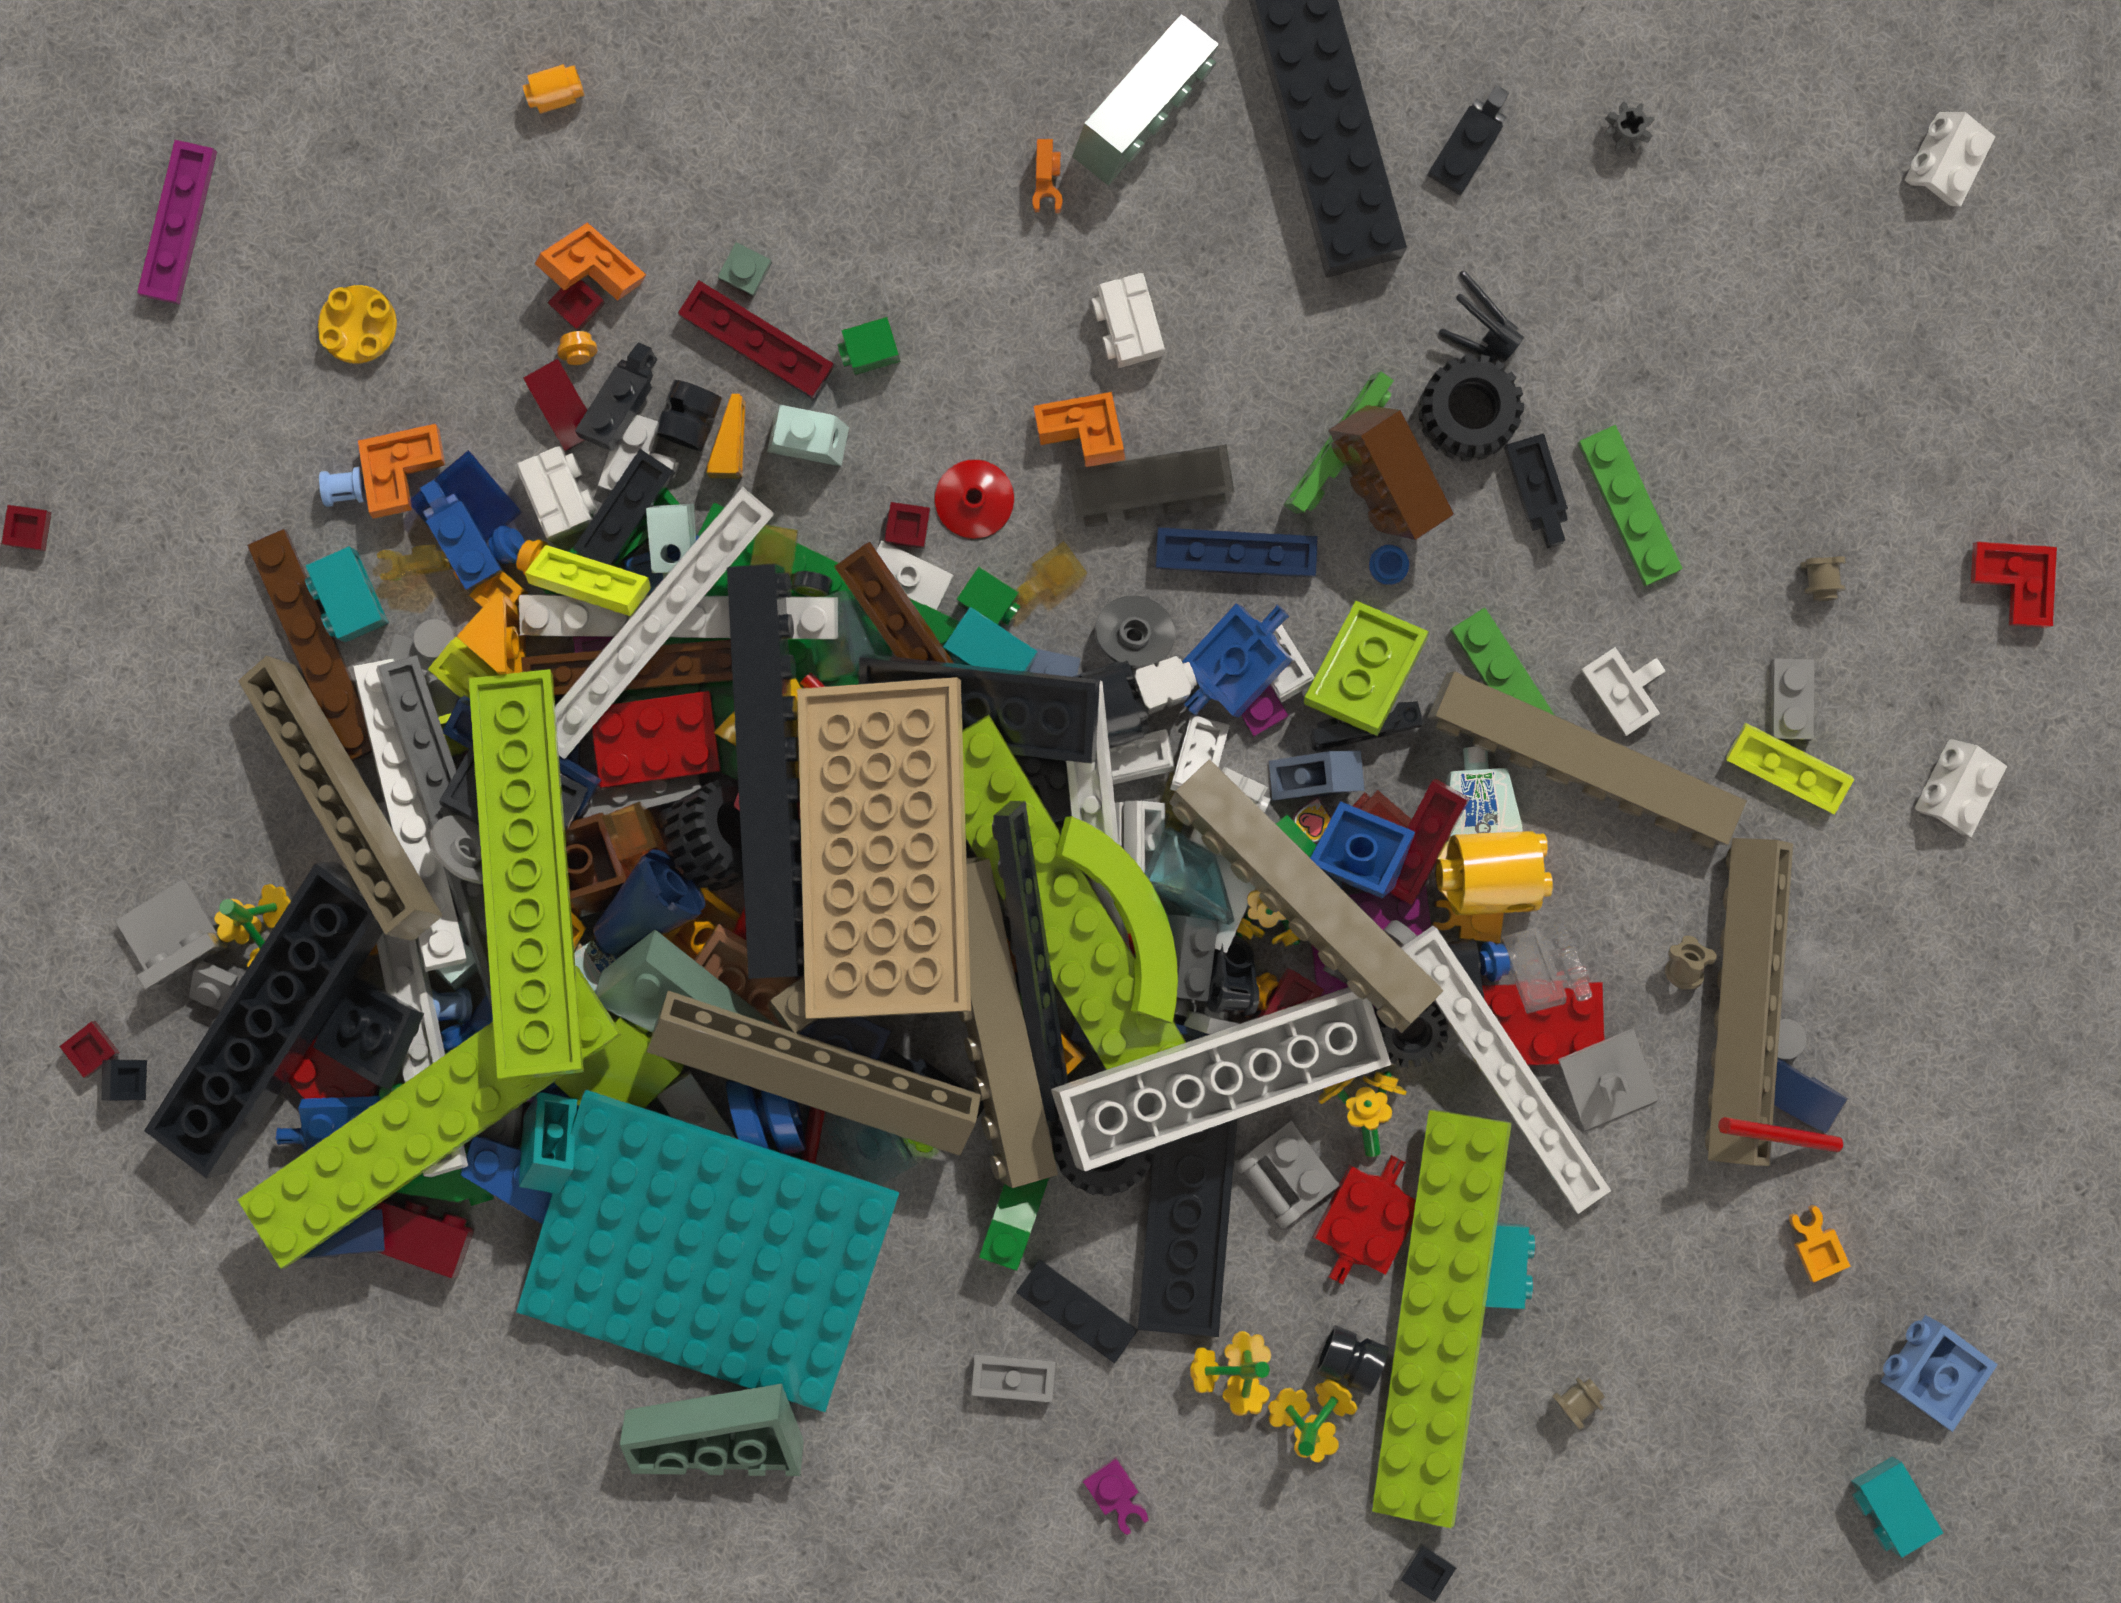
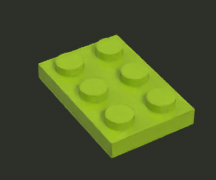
(1366, 668)

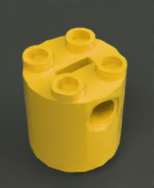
(1494, 872)

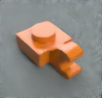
(1047, 166)

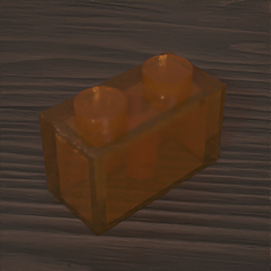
(633, 833)

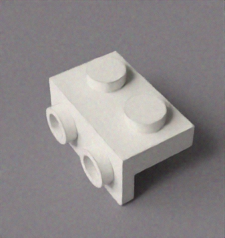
(1950, 156)
(1961, 786)

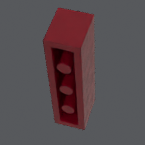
(423, 1237)

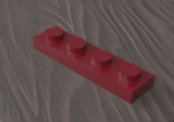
(756, 339)

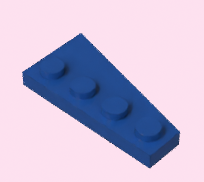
(497, 1170)

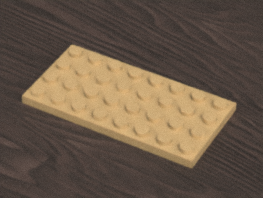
(883, 849)

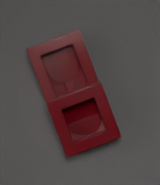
(558, 401)

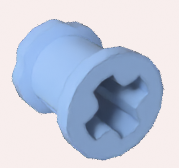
(342, 486)
(453, 1005)

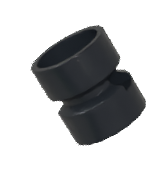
(688, 415)
(1353, 1360)

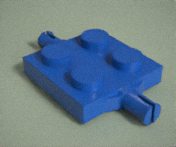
(1237, 660)
(323, 1117)

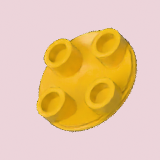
(357, 324)

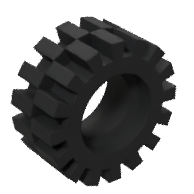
(1419, 1046)

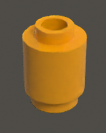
(553, 88)

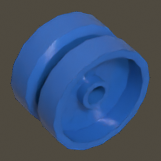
(760, 1117)

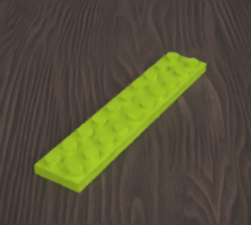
(525, 876)
(1084, 945)
(400, 1139)
(1441, 1318)

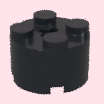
(1124, 710)

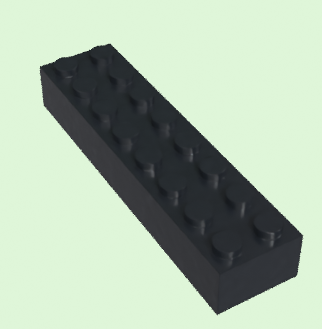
(1329, 133)
(268, 1022)

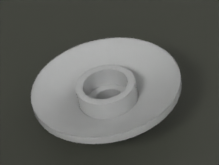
(458, 847)

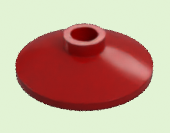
(977, 519)

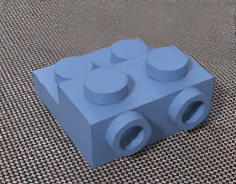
(1937, 1372)

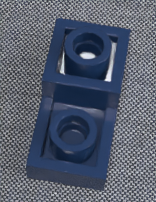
(1806, 1097)
(358, 1237)

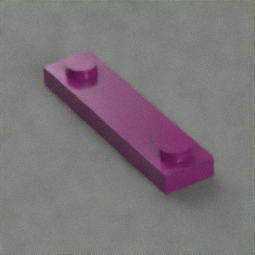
(177, 222)

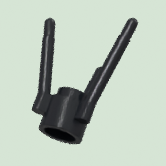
(1502, 335)

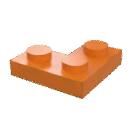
(590, 254)
(1086, 418)
(389, 459)

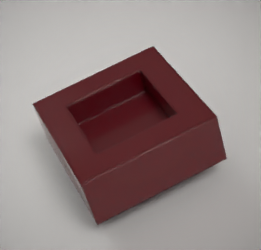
(576, 304)
(907, 525)
(26, 528)
(89, 1049)

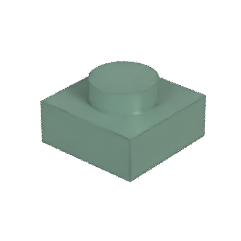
(744, 269)

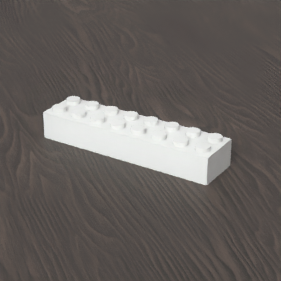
(1219, 1078)

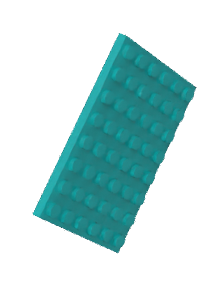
(707, 1251)

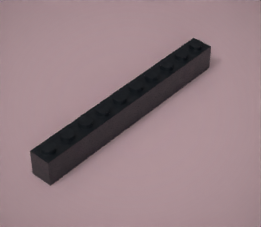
(767, 768)

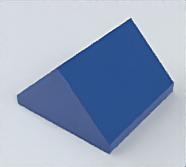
(1363, 850)

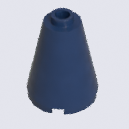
(649, 900)

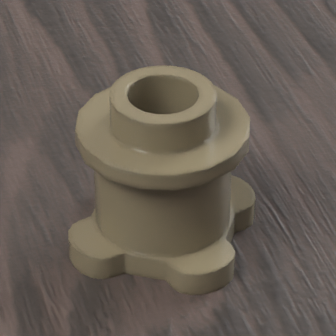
(1824, 577)
(1688, 963)
(1580, 1401)

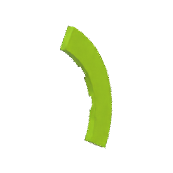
(1140, 911)

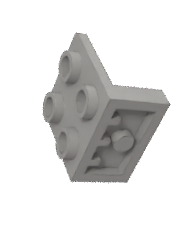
(170, 935)

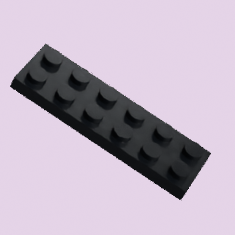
(1031, 710)
(1188, 1233)

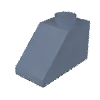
(1316, 775)

